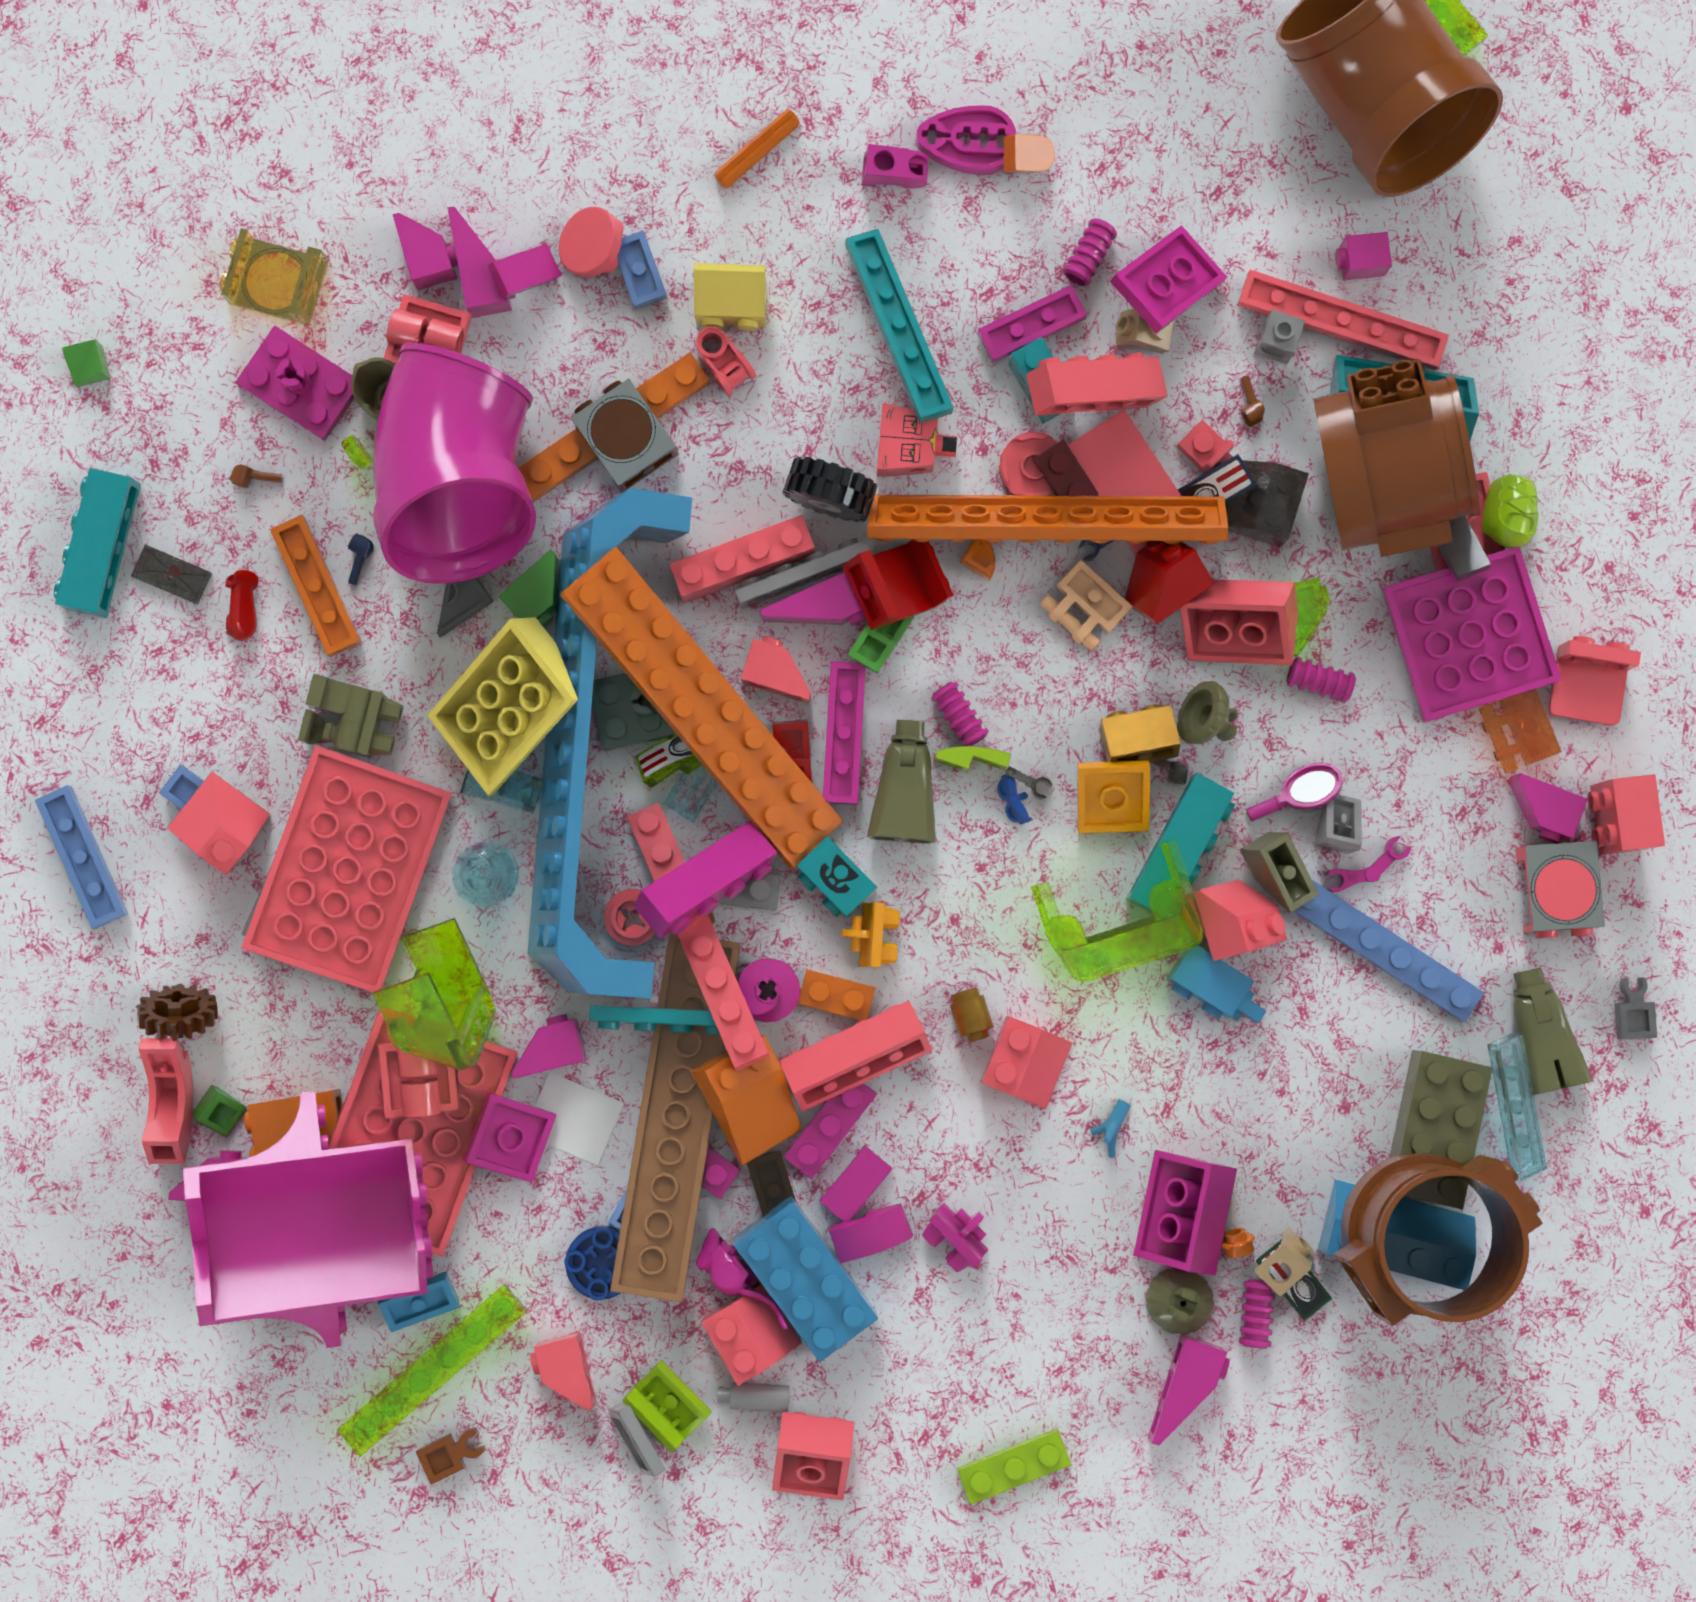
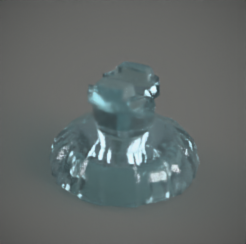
(499, 878)

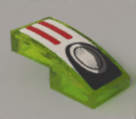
(664, 759)

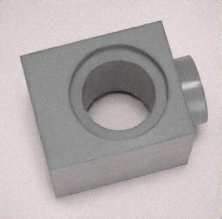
(1279, 336)

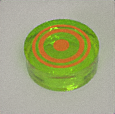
(357, 451)

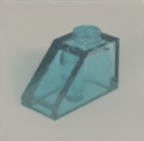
(517, 792)

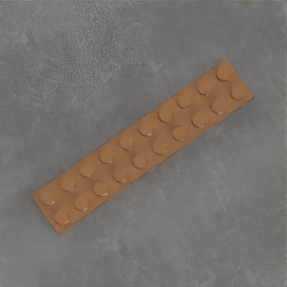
(668, 1144)

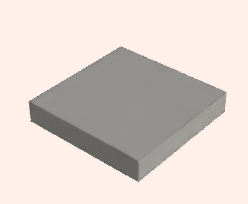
(636, 1439)

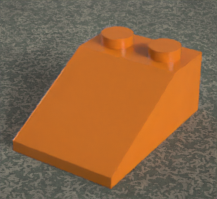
(749, 1103)

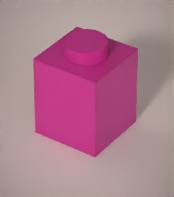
(1364, 256)

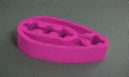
(950, 128)

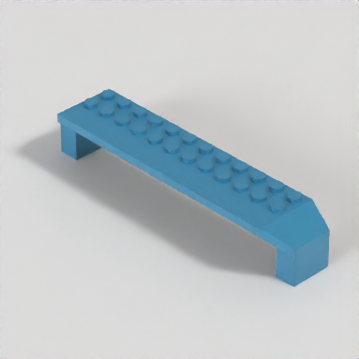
(554, 935)

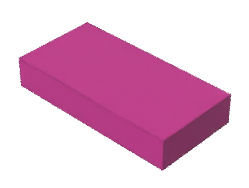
(524, 270)
(856, 1184)

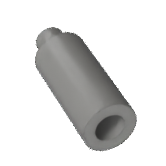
(755, 1397)

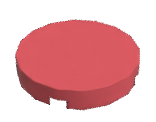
(1023, 476)

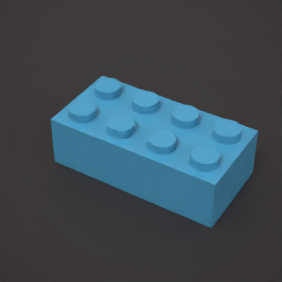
(805, 1278)

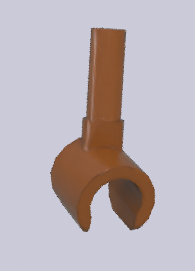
(1255, 410)
(242, 475)

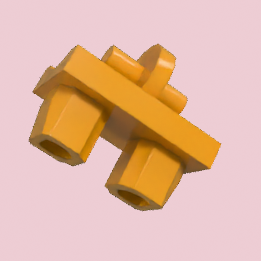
(868, 935)

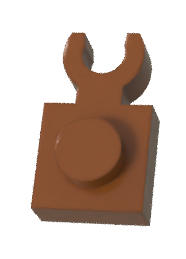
(446, 1456)

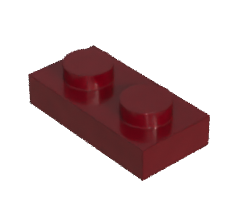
(1064, 472)

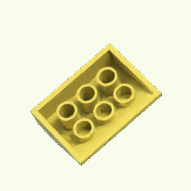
(505, 702)

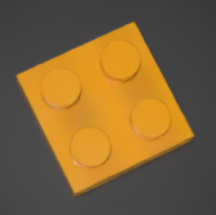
(1113, 796)

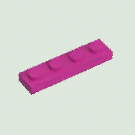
(844, 733)

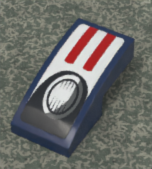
(1224, 480)

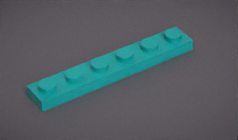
(899, 326)

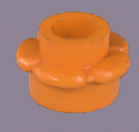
(1237, 1243)

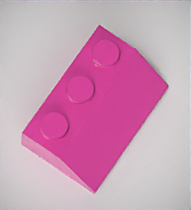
(1185, 1212)

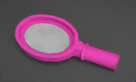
(1303, 790)

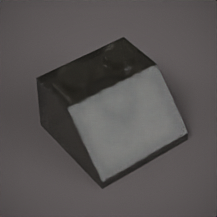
(1270, 506)

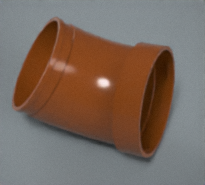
(1391, 87)

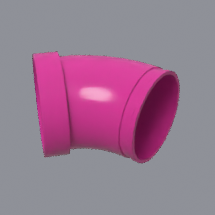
(448, 467)

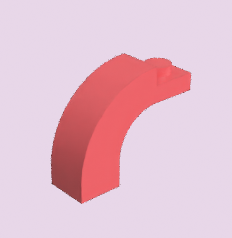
(170, 1101)

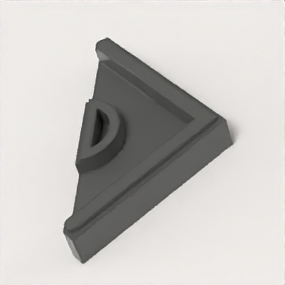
(461, 602)

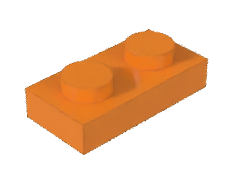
(836, 995)

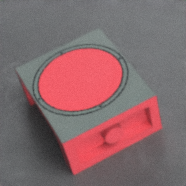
(1563, 888)

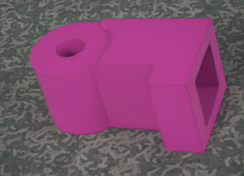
(894, 167)

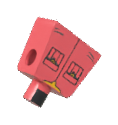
(909, 446)

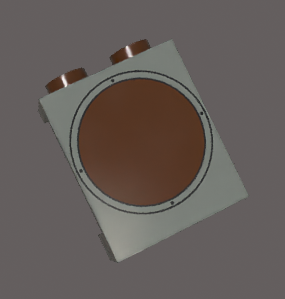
(624, 434)

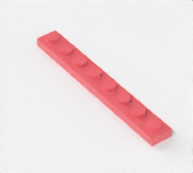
(702, 947)

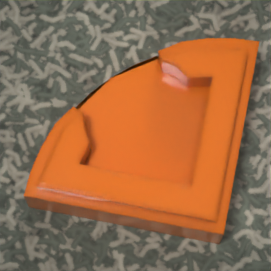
(980, 558)

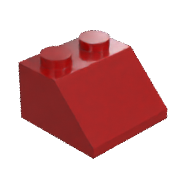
(1165, 579)

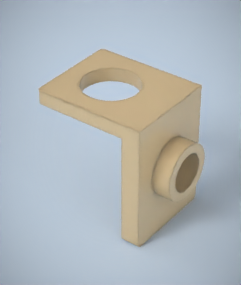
(1293, 1252)

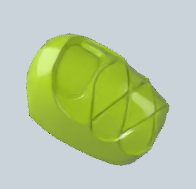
(1511, 511)

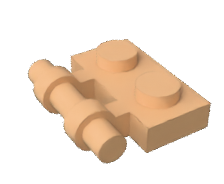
(1092, 596)

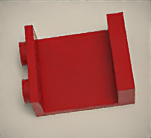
(897, 583)

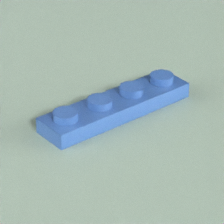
(81, 857)

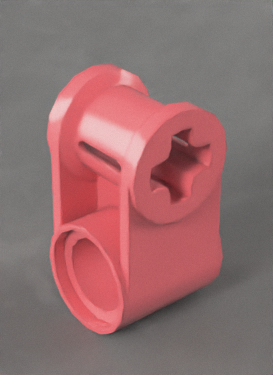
(728, 364)

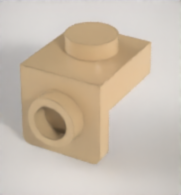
(1134, 330)

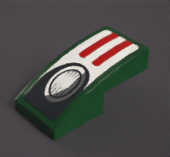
(1306, 1295)

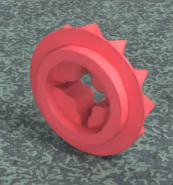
(615, 920)

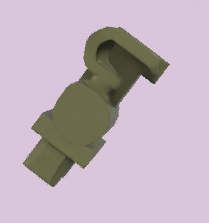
(360, 717)

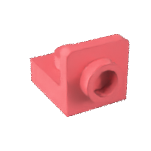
(1205, 447)

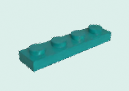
(647, 1018)

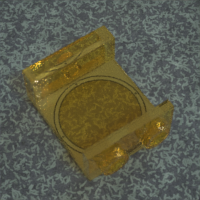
(273, 278)

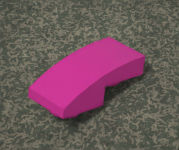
(872, 1234)

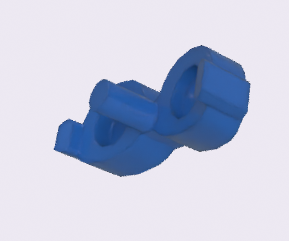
(1014, 809)

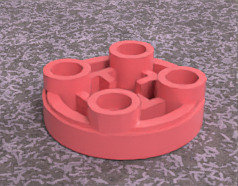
(591, 242)

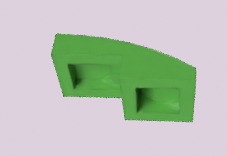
(876, 645)

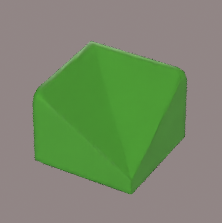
(86, 362)

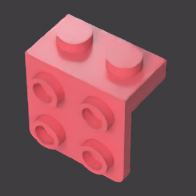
(1591, 680)

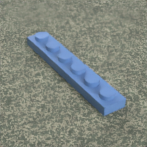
(1391, 953)

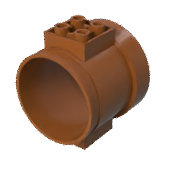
(1397, 458)
(1368, 1213)

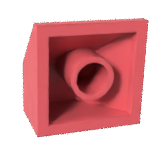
(218, 823)

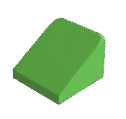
(218, 1111)

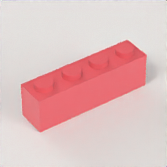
(1096, 384)
(742, 559)
(855, 1055)

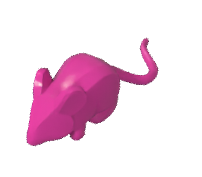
(728, 1272)

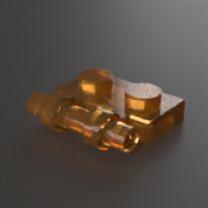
(1528, 725)

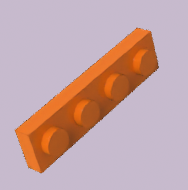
(315, 585)

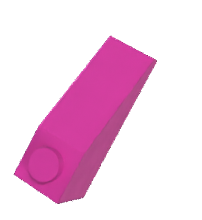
(473, 257)
(821, 604)
(1190, 1380)

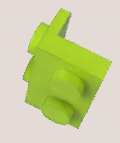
(666, 1406)

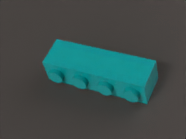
(96, 542)
(1192, 827)

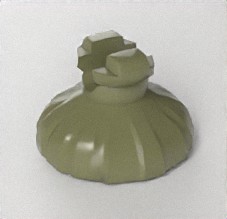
(1206, 715)
(1169, 1290)

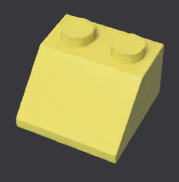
(730, 295)

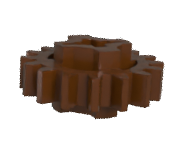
(177, 1012)

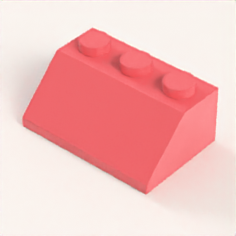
(1242, 622)

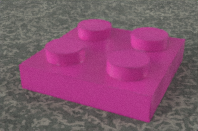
(509, 1137)

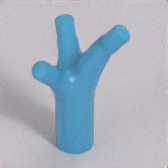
(1112, 1125)

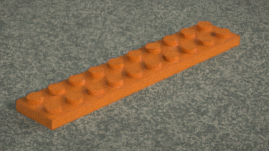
(1048, 518)
(701, 706)

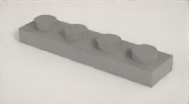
(789, 577)

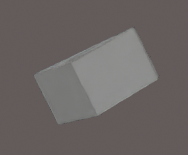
(1340, 825)

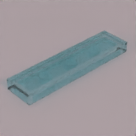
(1517, 1105)

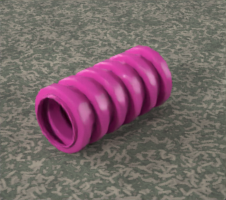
(1089, 252)
(1321, 679)
(959, 714)
(1257, 1314)

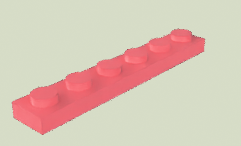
(1344, 319)

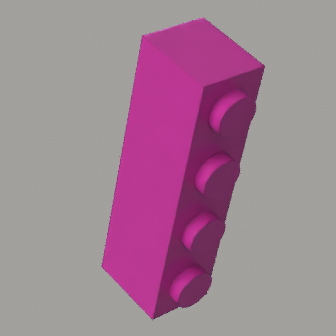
(705, 880)

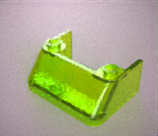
(1170, 930)
(445, 1006)

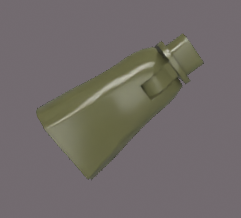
(905, 789)
(1548, 1038)

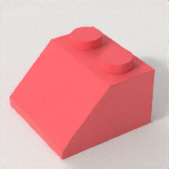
(1238, 919)
(1026, 1062)
(749, 1335)
(813, 1455)

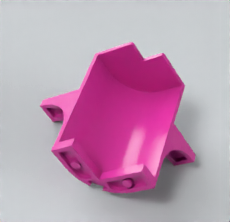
(308, 1229)

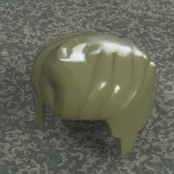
(370, 382)

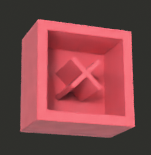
(1626, 814)

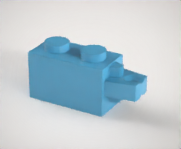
(1215, 984)

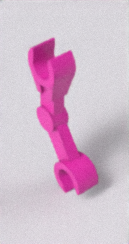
(1371, 873)

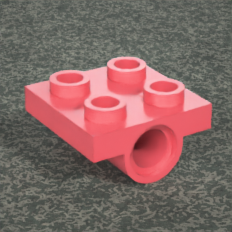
(427, 324)
(414, 1084)

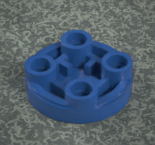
(592, 1262)

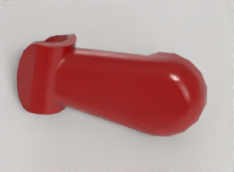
(241, 619)

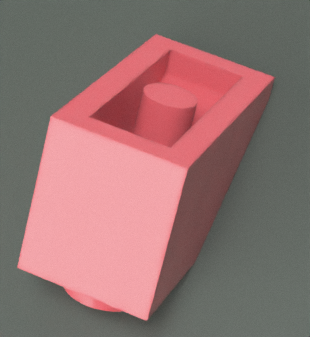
(774, 670)
(565, 1368)

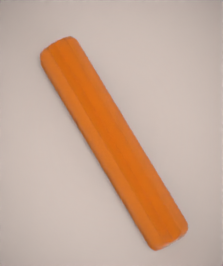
(757, 148)

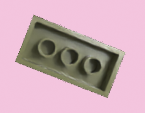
(1441, 1117)

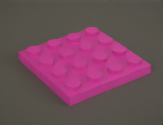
(1471, 636)

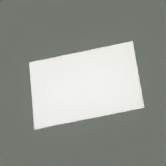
(582, 1117)

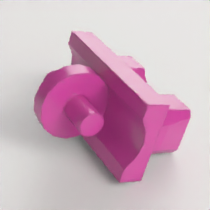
(961, 1232)

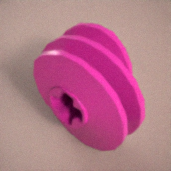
(787, 989)

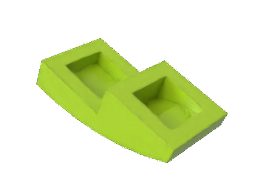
(962, 756)

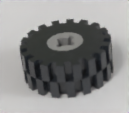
(830, 489)

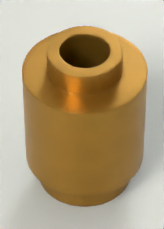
(971, 1014)

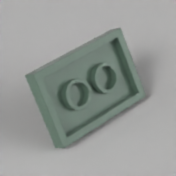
(625, 714)

